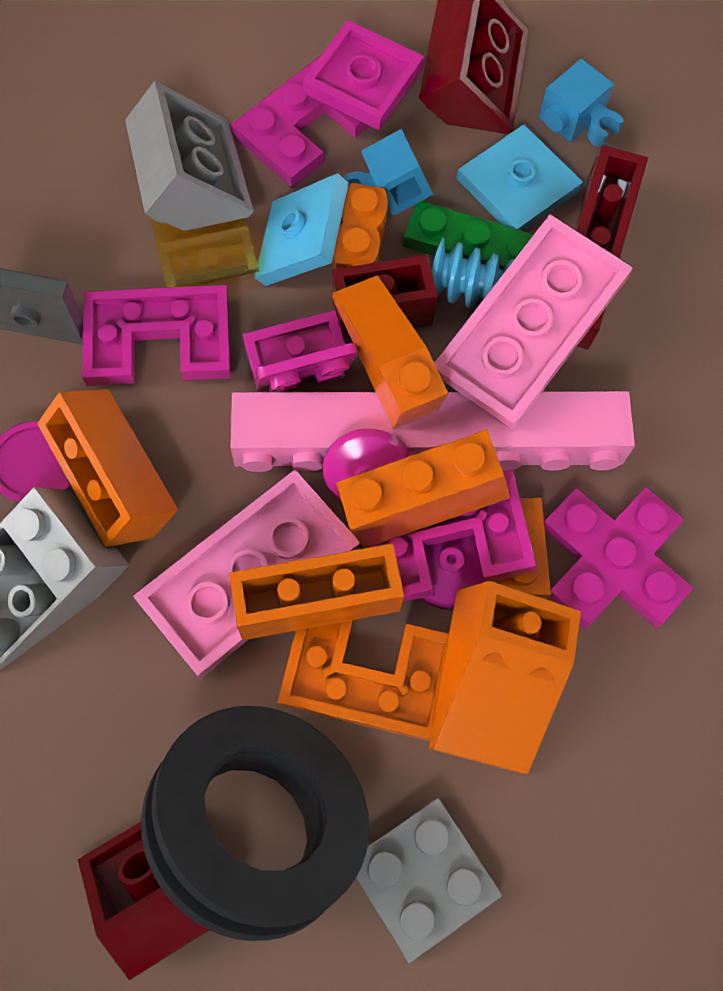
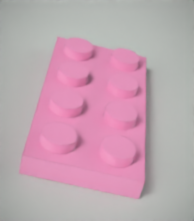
(531, 321)
(194, 595)

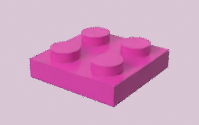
(363, 74)

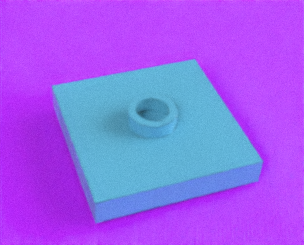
(519, 180)
(302, 230)

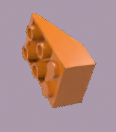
(502, 675)

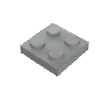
(425, 880)

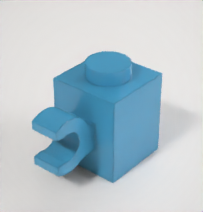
(579, 103)
(394, 169)

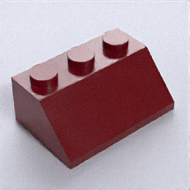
(474, 64)

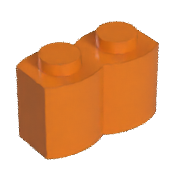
(361, 226)

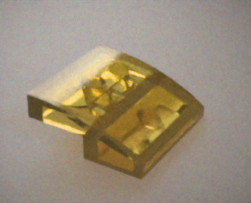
(204, 253)

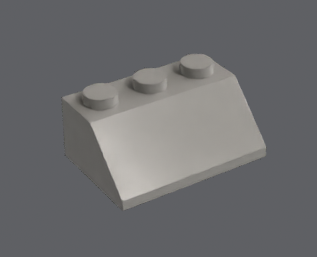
(185, 162)

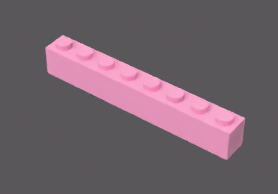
(553, 433)

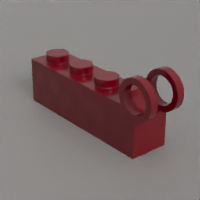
(609, 206)

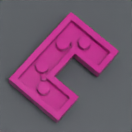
(275, 126)
(121, 317)
(499, 537)

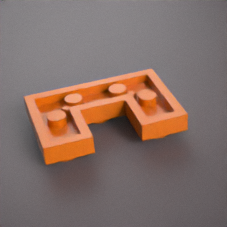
(397, 703)

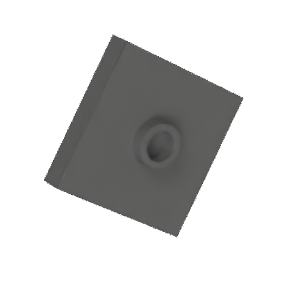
(39, 307)

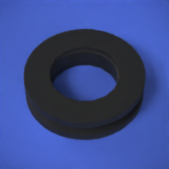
(204, 876)

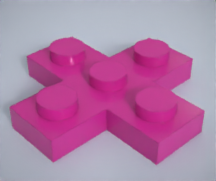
(617, 557)

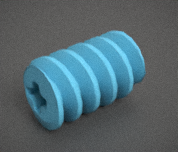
(465, 275)

